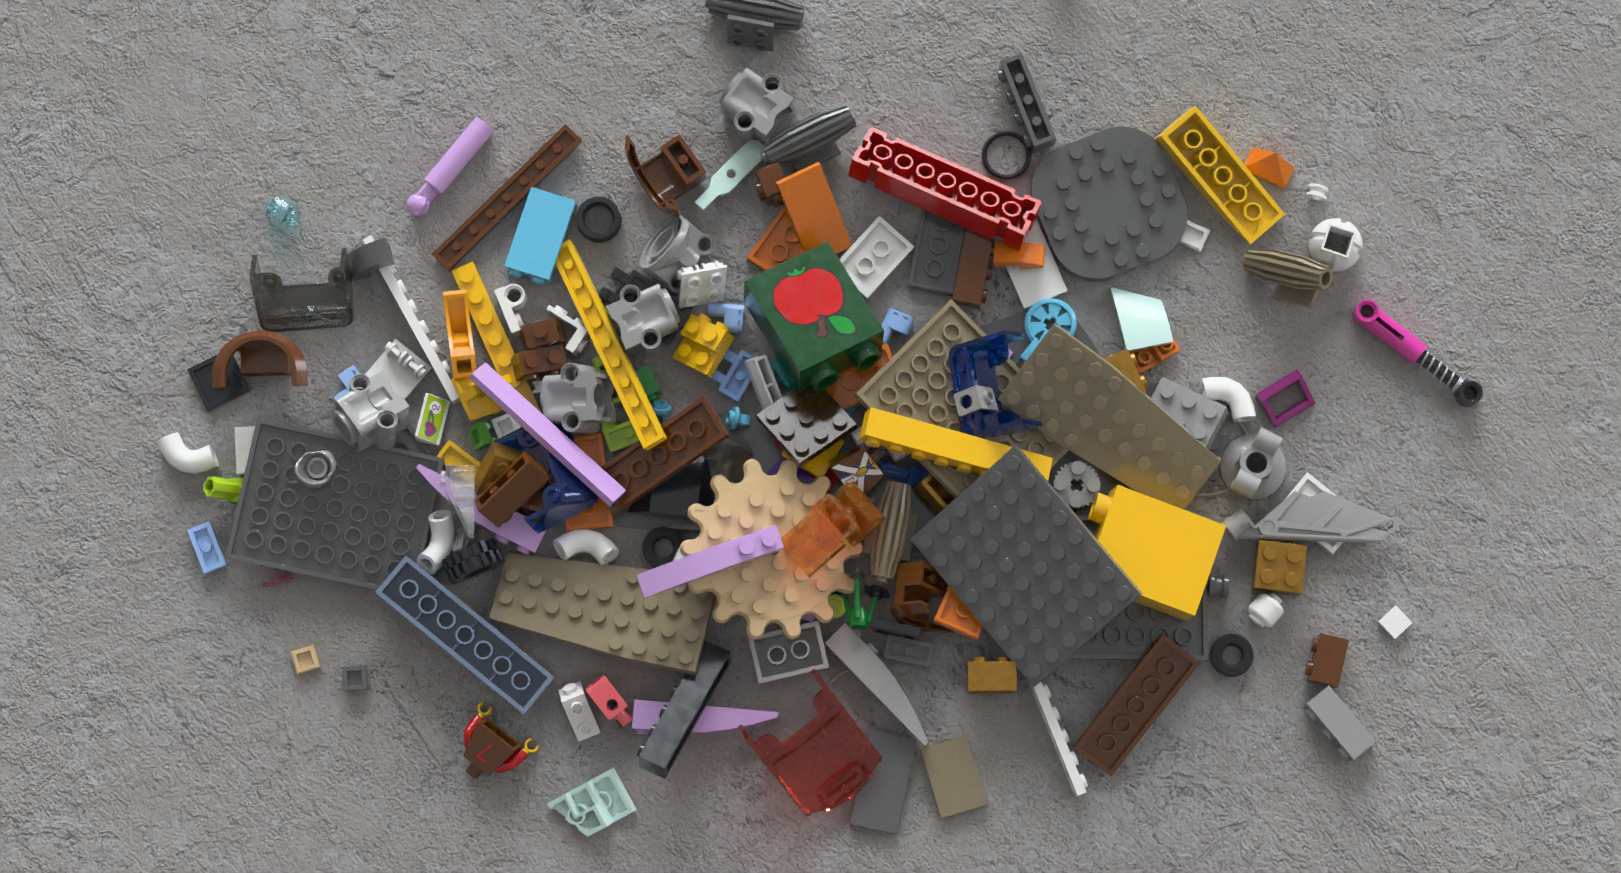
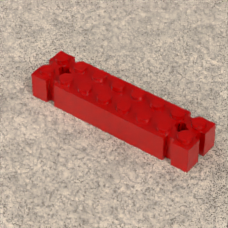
(944, 188)

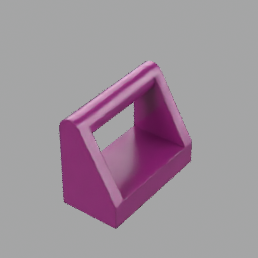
(1279, 386)

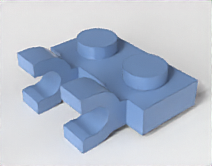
(737, 379)

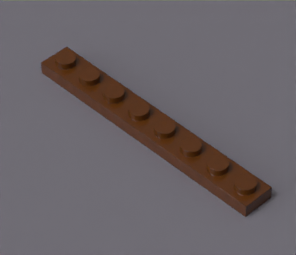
(506, 198)

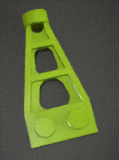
(621, 435)

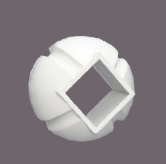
(1337, 261)

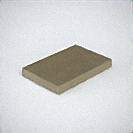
(953, 776)

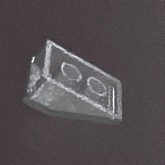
(460, 491)

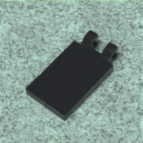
(642, 283)

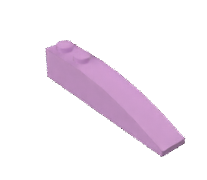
(513, 531)
(710, 561)
(711, 721)

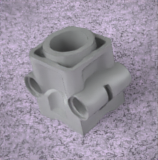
(751, 103)
(649, 315)
(578, 398)
(370, 413)

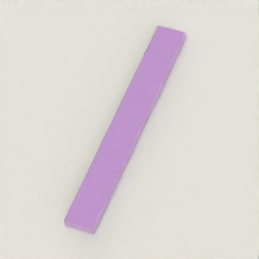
(547, 434)

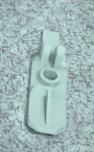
(740, 164)

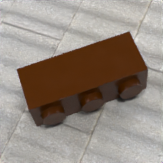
(973, 270)
(511, 489)

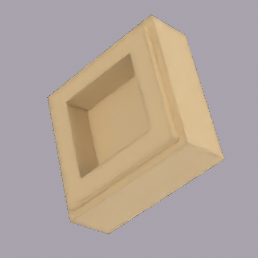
(305, 659)

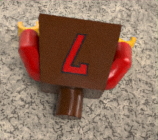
(491, 747)

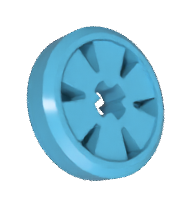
(1046, 310)

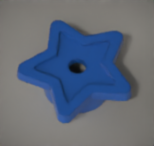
(912, 479)

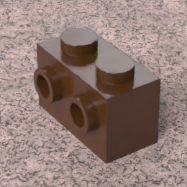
(767, 186)
(538, 363)

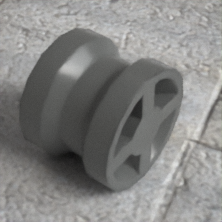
(1218, 586)

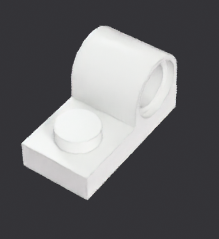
(514, 320)

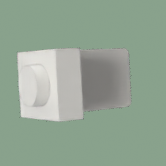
(578, 341)
(578, 711)

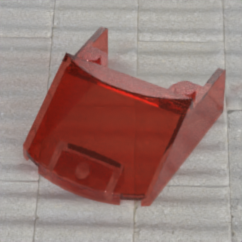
(822, 760)

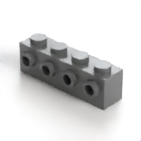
(1027, 102)

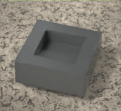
(355, 678)

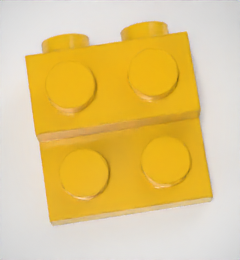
(703, 344)

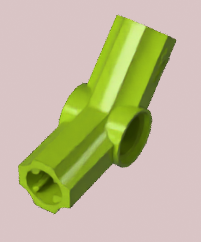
(223, 488)

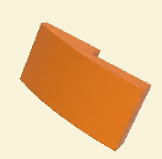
(1029, 257)
(1152, 356)

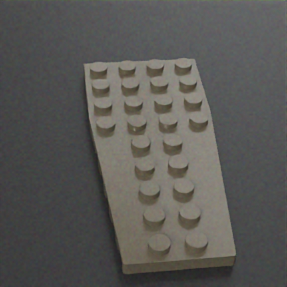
(1108, 420)
(603, 610)

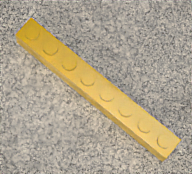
(938, 443)

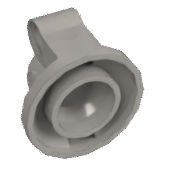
(672, 248)
(1244, 482)

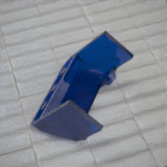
(975, 364)
(562, 499)

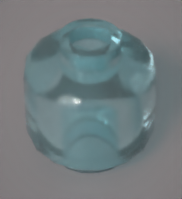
(283, 212)

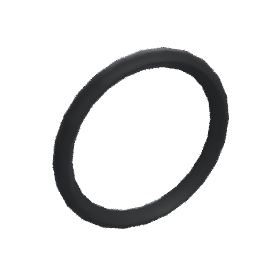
(1003, 176)

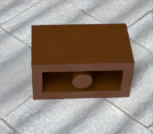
(1326, 660)

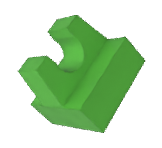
(480, 435)

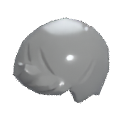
(315, 468)

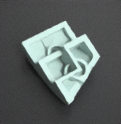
(1141, 320)
(595, 803)

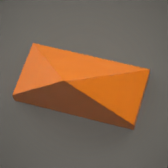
(1269, 167)

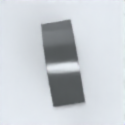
(370, 258)

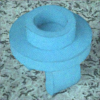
(661, 408)
(734, 418)

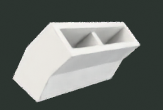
(763, 380)

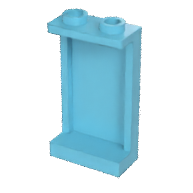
(539, 236)

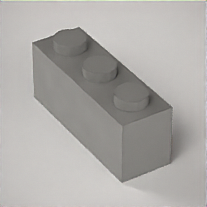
(1339, 724)

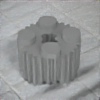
(1076, 473)

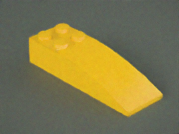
(1219, 175)

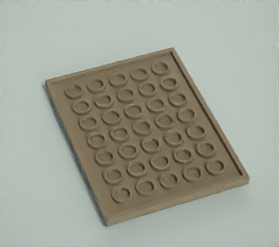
(920, 387)

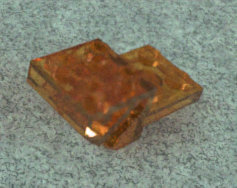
(830, 527)

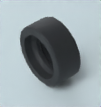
(604, 236)

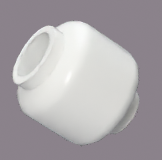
(1265, 610)

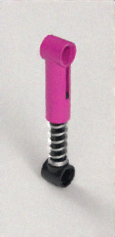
(1414, 351)

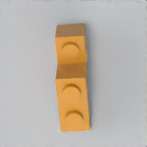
(459, 333)

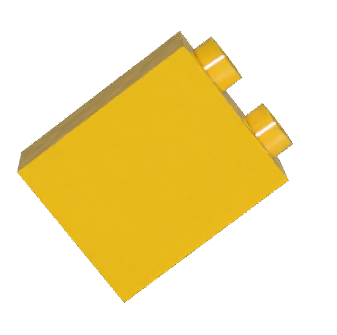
(1158, 547)

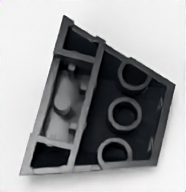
(678, 492)

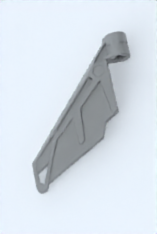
(1312, 519)

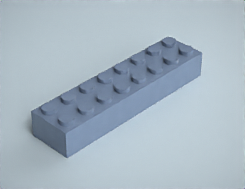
(465, 635)

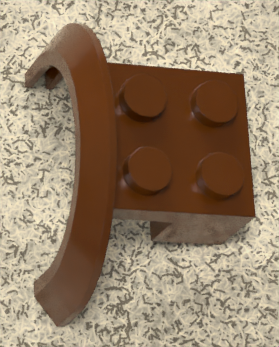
(667, 173)
(261, 355)
(914, 587)

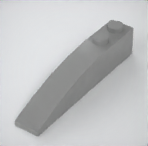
(875, 676)

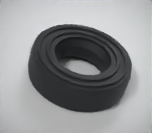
(650, 541)
(1246, 655)

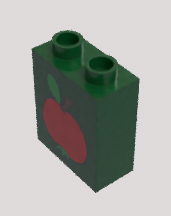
(814, 318)

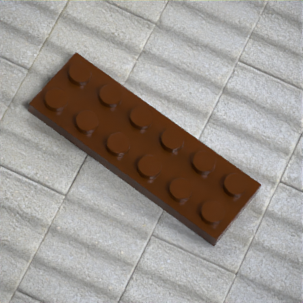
(688, 438)
(1136, 704)

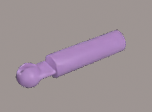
(450, 166)

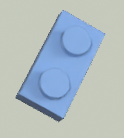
(207, 547)

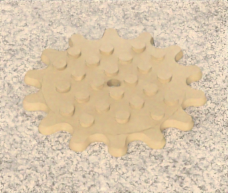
(774, 585)

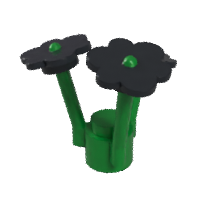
(858, 617)

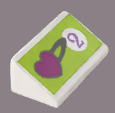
(432, 420)

